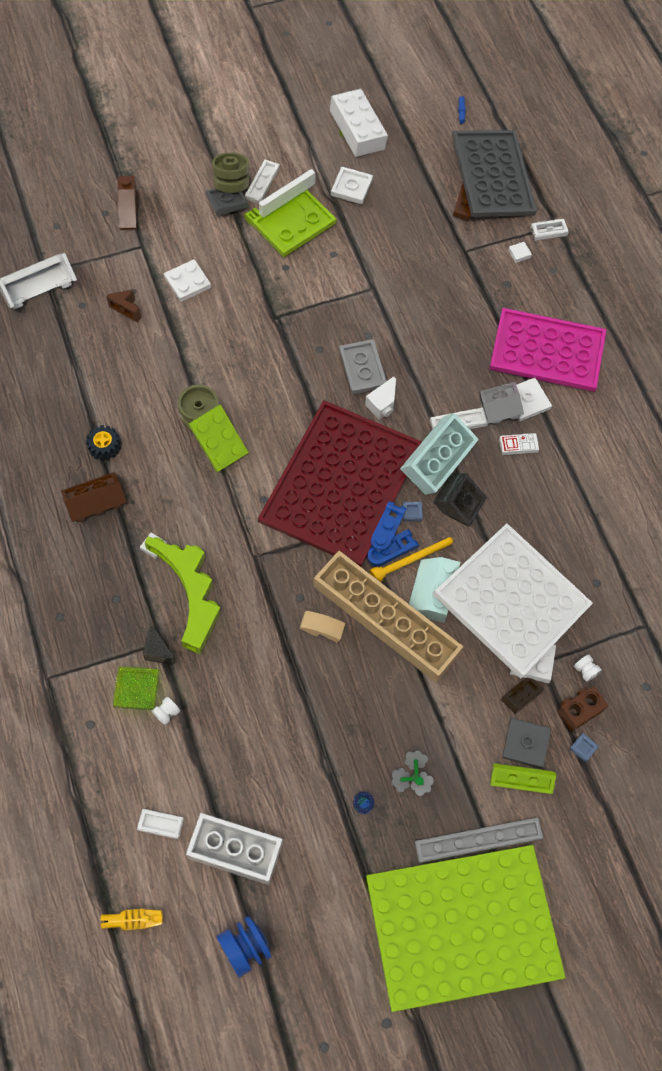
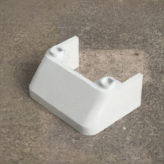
(36, 279)

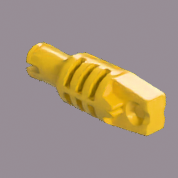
(133, 919)

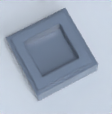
(413, 512)
(584, 747)

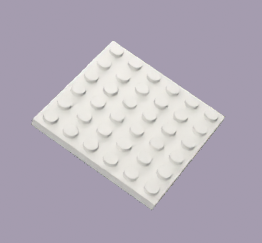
(512, 600)

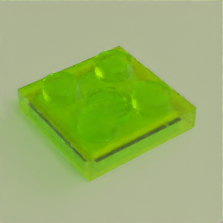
(136, 688)

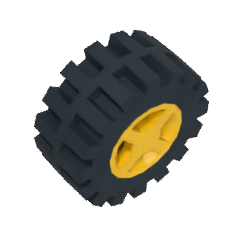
(96, 440)

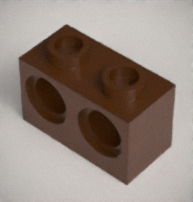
(585, 711)

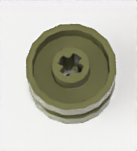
(230, 172)
(195, 402)

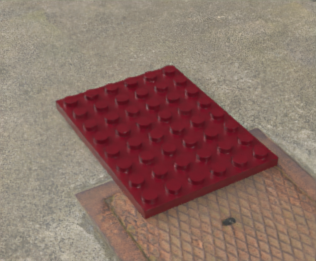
(339, 482)

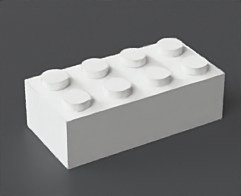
(358, 122)
(234, 848)

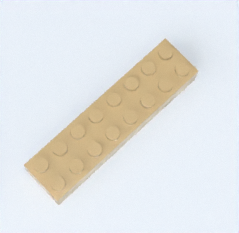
(388, 616)

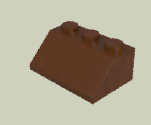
(93, 497)

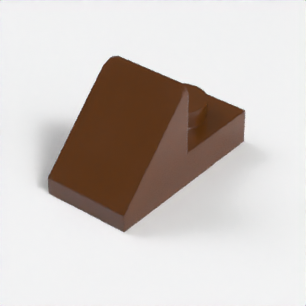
(123, 303)

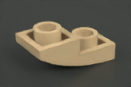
(317, 624)

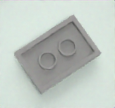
(362, 366)

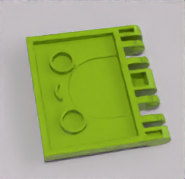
(292, 223)

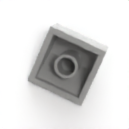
(502, 403)

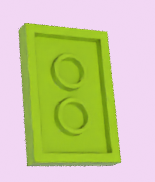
(218, 438)

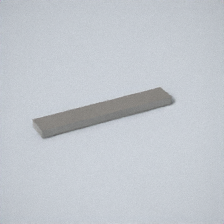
(478, 840)

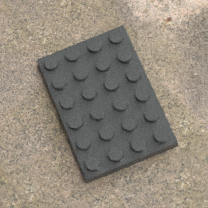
(493, 173)

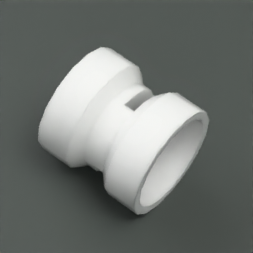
(587, 667)
(166, 710)

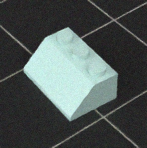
(429, 577)

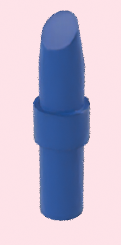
(461, 109)

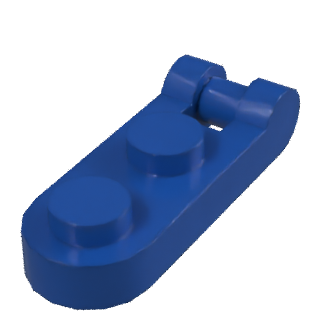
(387, 527)
(395, 549)

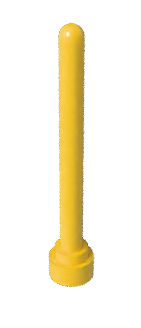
(380, 573)

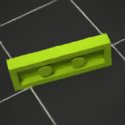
(523, 778)

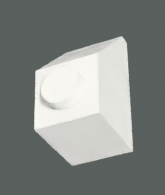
(381, 400)

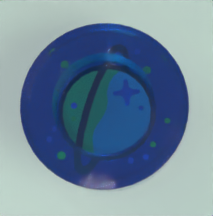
(363, 802)

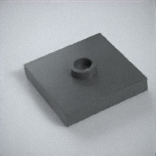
(226, 202)
(526, 743)

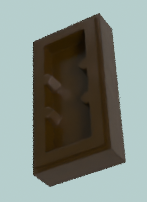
(522, 695)

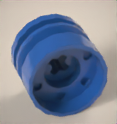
(244, 946)

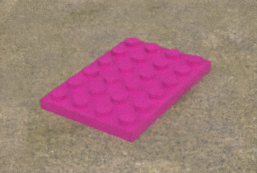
(548, 349)

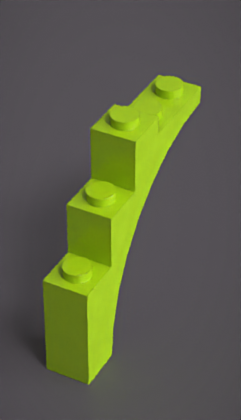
(186, 565)

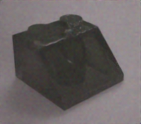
(460, 498)

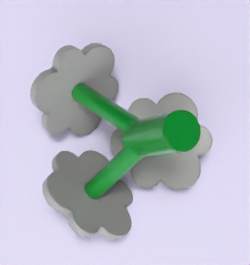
(421, 782)

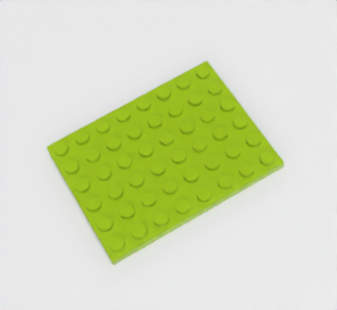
(463, 928)

